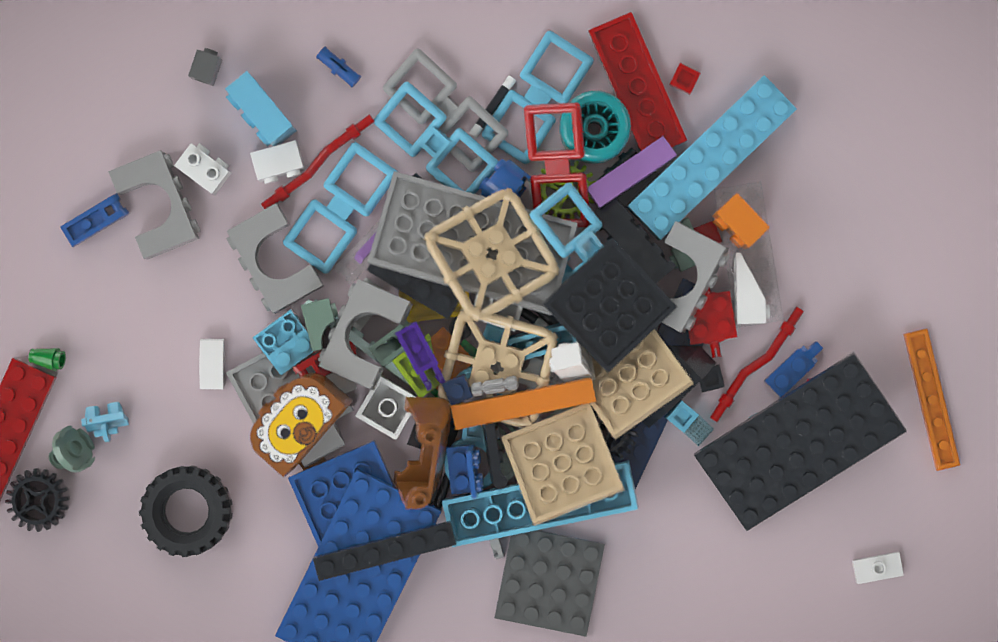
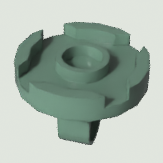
(72, 450)

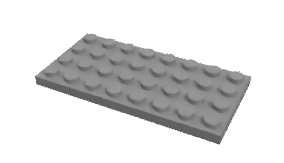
(419, 205)

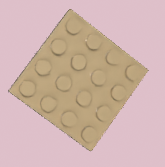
(637, 385)
(562, 463)

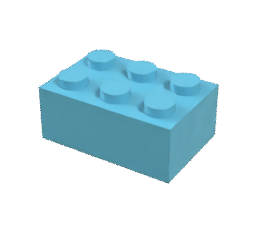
(259, 110)

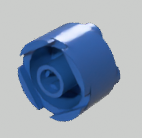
(506, 176)

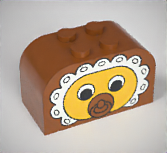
(296, 420)

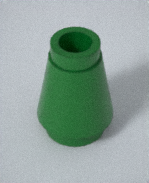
(48, 357)

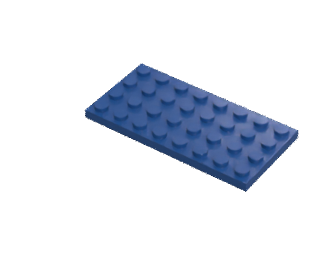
(359, 602)

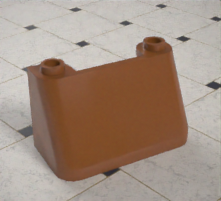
(422, 476)

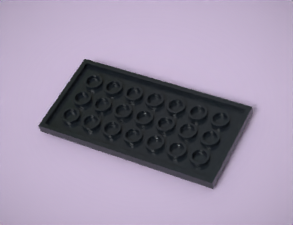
(800, 441)

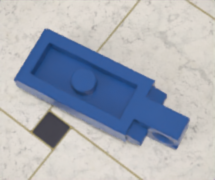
(793, 369)

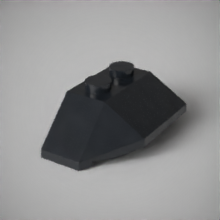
(696, 364)

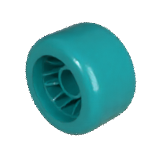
(612, 118)

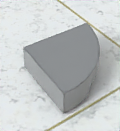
(496, 547)

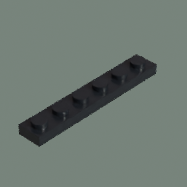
(384, 550)

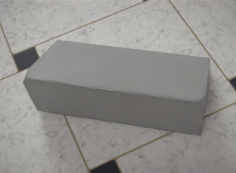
(328, 443)

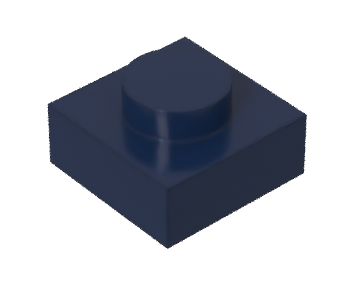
(457, 389)

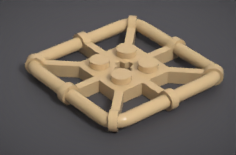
(486, 269)
(492, 352)

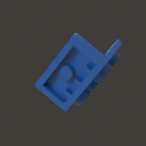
(463, 470)

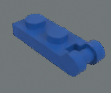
(94, 220)

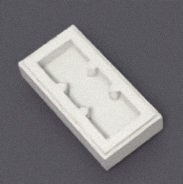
(877, 567)

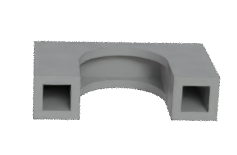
(179, 227)
(248, 238)
(708, 258)
(363, 301)

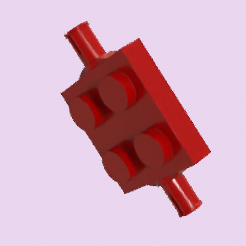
(714, 321)

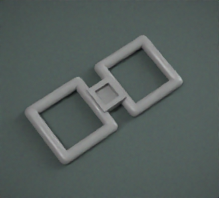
(447, 105)

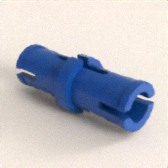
(338, 66)

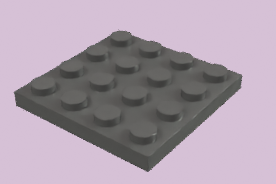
(549, 581)

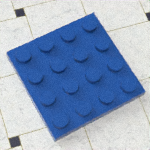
(324, 485)

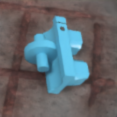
(105, 424)

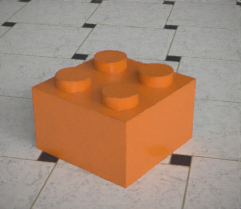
(740, 222)

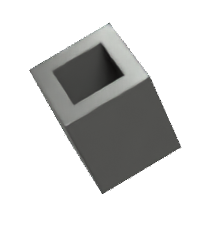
(205, 66)

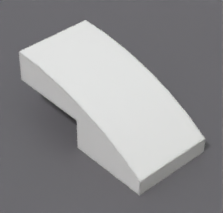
(211, 363)

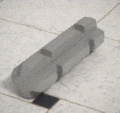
(494, 386)

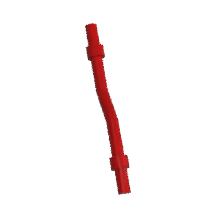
(352, 132)
(786, 329)

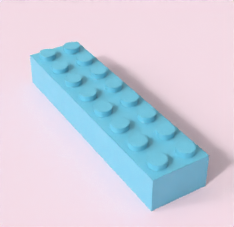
(711, 158)
(505, 513)

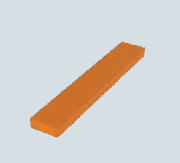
(931, 399)
(523, 403)

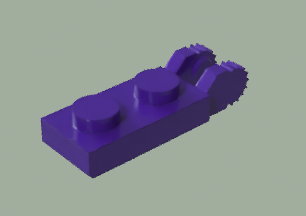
(419, 353)

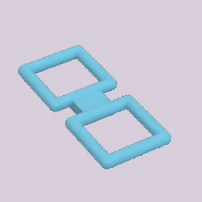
(540, 92)
(433, 139)
(339, 208)
(586, 242)

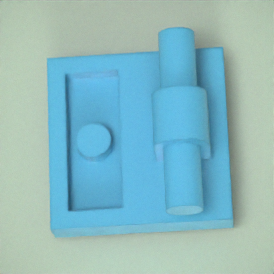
(284, 342)

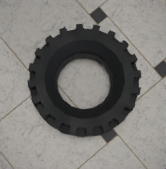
(155, 518)

